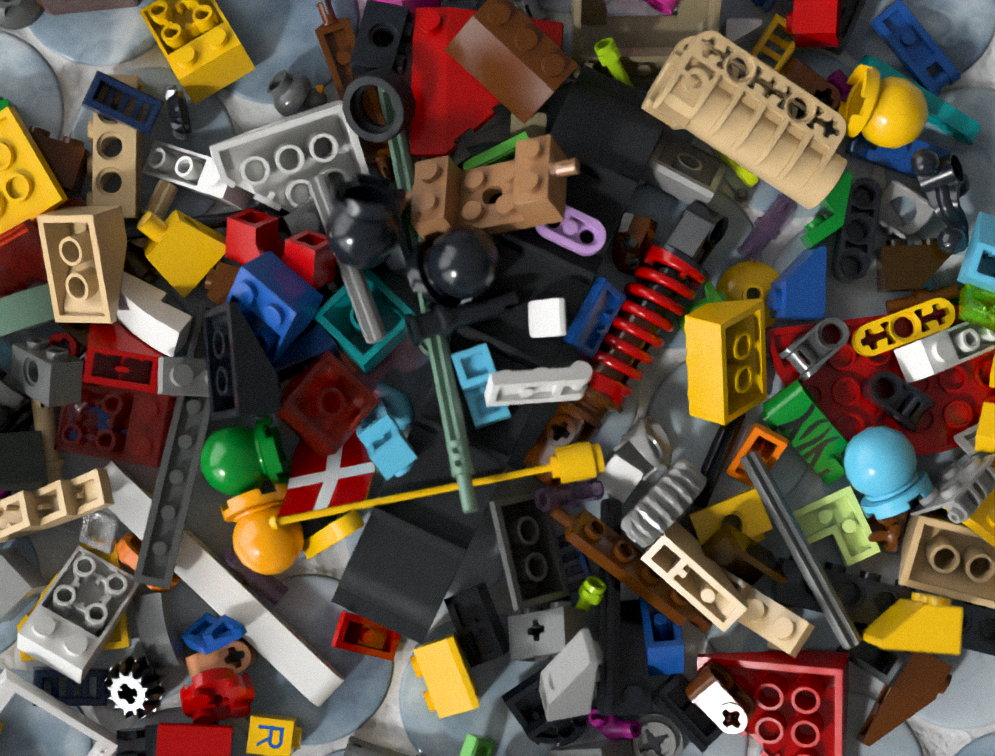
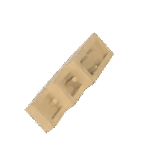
(54, 504)

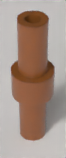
(919, 296)

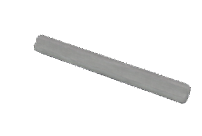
(353, 278)

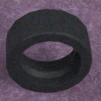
(359, 119)

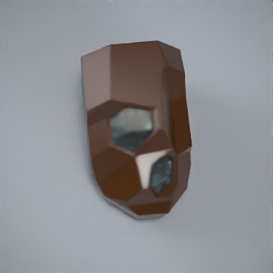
(632, 242)

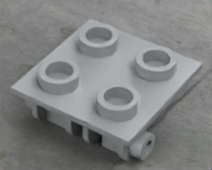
(960, 489)

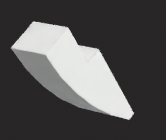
(149, 318)

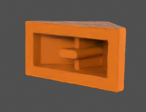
(758, 438)

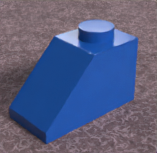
(800, 288)
(662, 641)

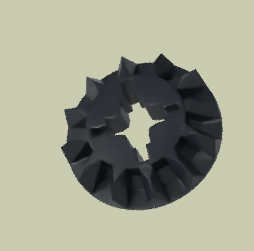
(177, 112)

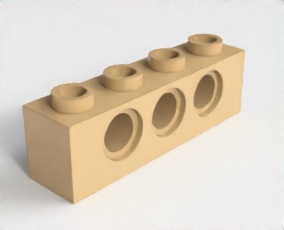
(126, 164)

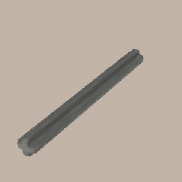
(801, 550)

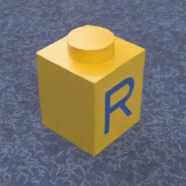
(273, 734)

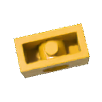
(745, 506)

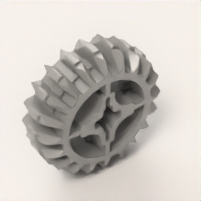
(663, 503)

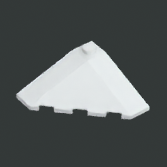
(287, 153)

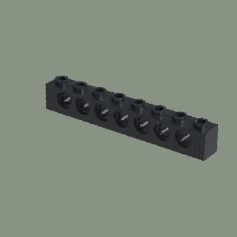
(863, 607)

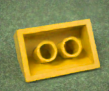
(726, 359)
(918, 624)

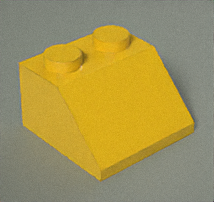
(446, 676)

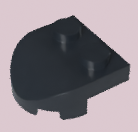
(528, 709)

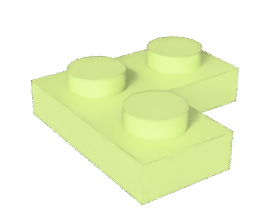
(842, 518)

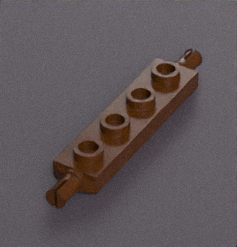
(337, 45)
(625, 564)

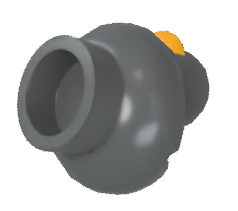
(294, 90)

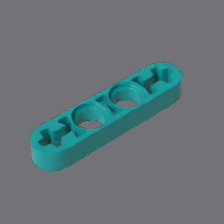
(940, 112)

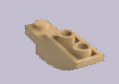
(771, 619)

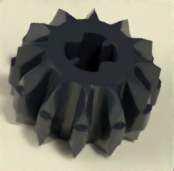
(135, 687)

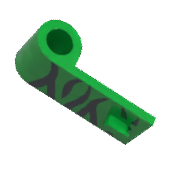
(808, 429)

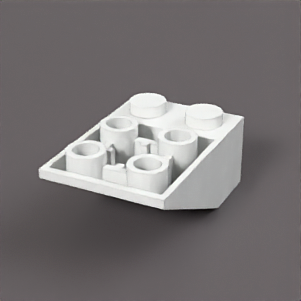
(77, 614)

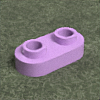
(568, 232)

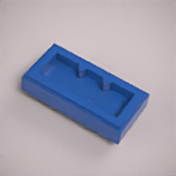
(595, 317)

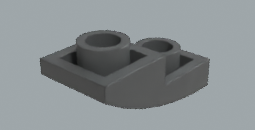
(155, 628)

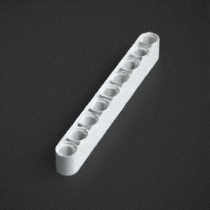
(229, 596)

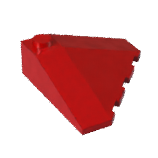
(444, 92)
(796, 699)

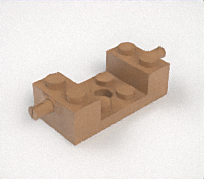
(530, 189)

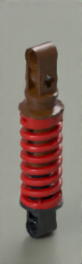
(634, 331)

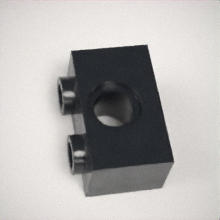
(380, 24)

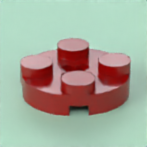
(217, 696)

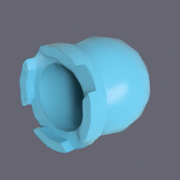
(883, 468)

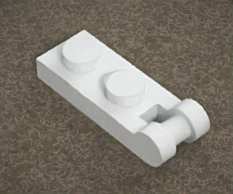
(538, 385)

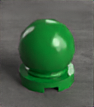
(243, 458)

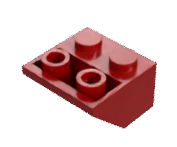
(119, 359)

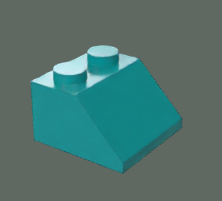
(342, 325)

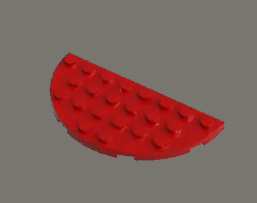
(839, 382)

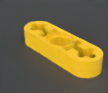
(924, 309)
(333, 534)

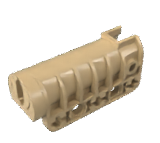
(746, 120)

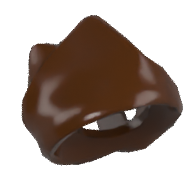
(888, 531)

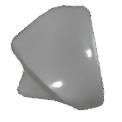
(923, 209)
(651, 429)

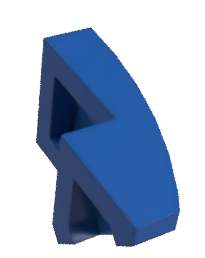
(212, 633)

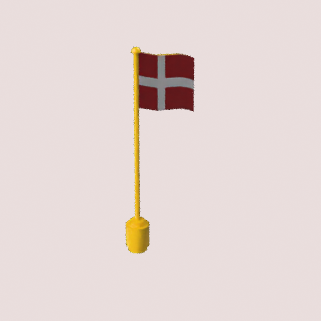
(344, 480)

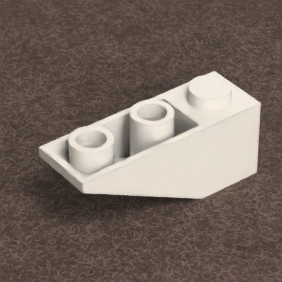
(193, 173)
(943, 350)

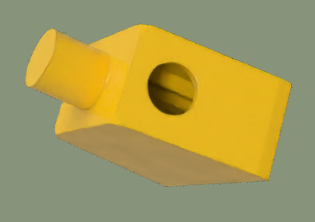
(181, 248)

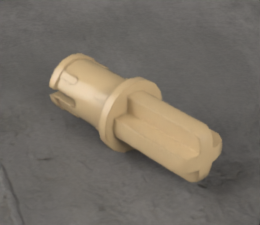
(158, 204)

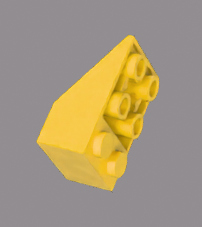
(197, 45)

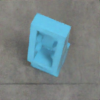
(386, 442)

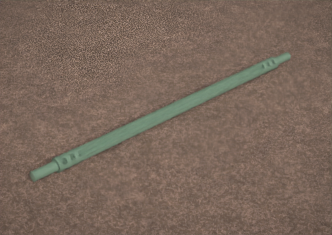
(438, 346)

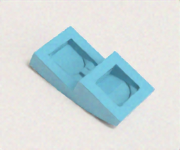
(473, 370)

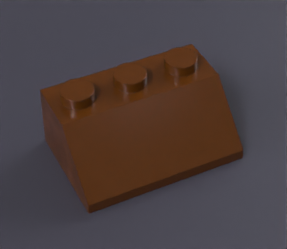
(511, 57)

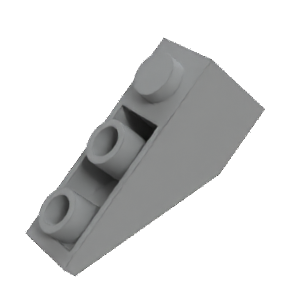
(570, 678)

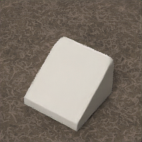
(740, 29)
(547, 318)
(620, 478)

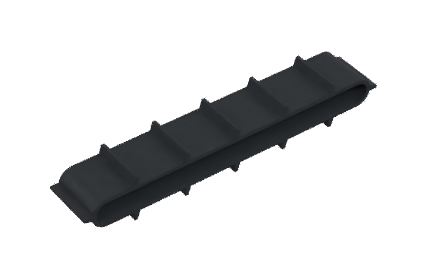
(418, 543)

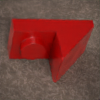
(365, 636)

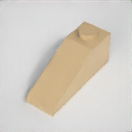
(697, 578)

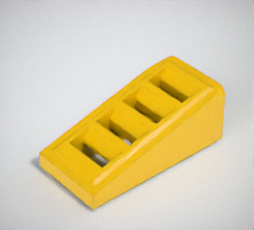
(779, 22)

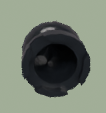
(364, 221)
(454, 266)

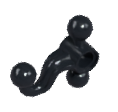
(944, 184)

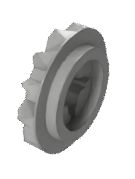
(658, 725)

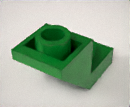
(834, 207)

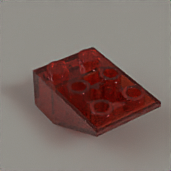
(141, 413)

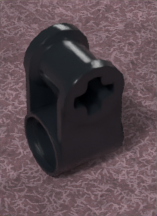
(903, 403)

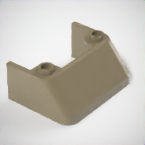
(642, 40)

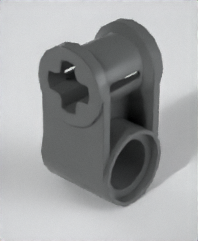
(814, 348)

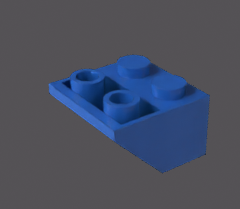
(274, 302)

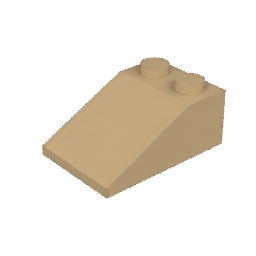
(84, 261)

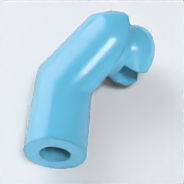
(398, 401)

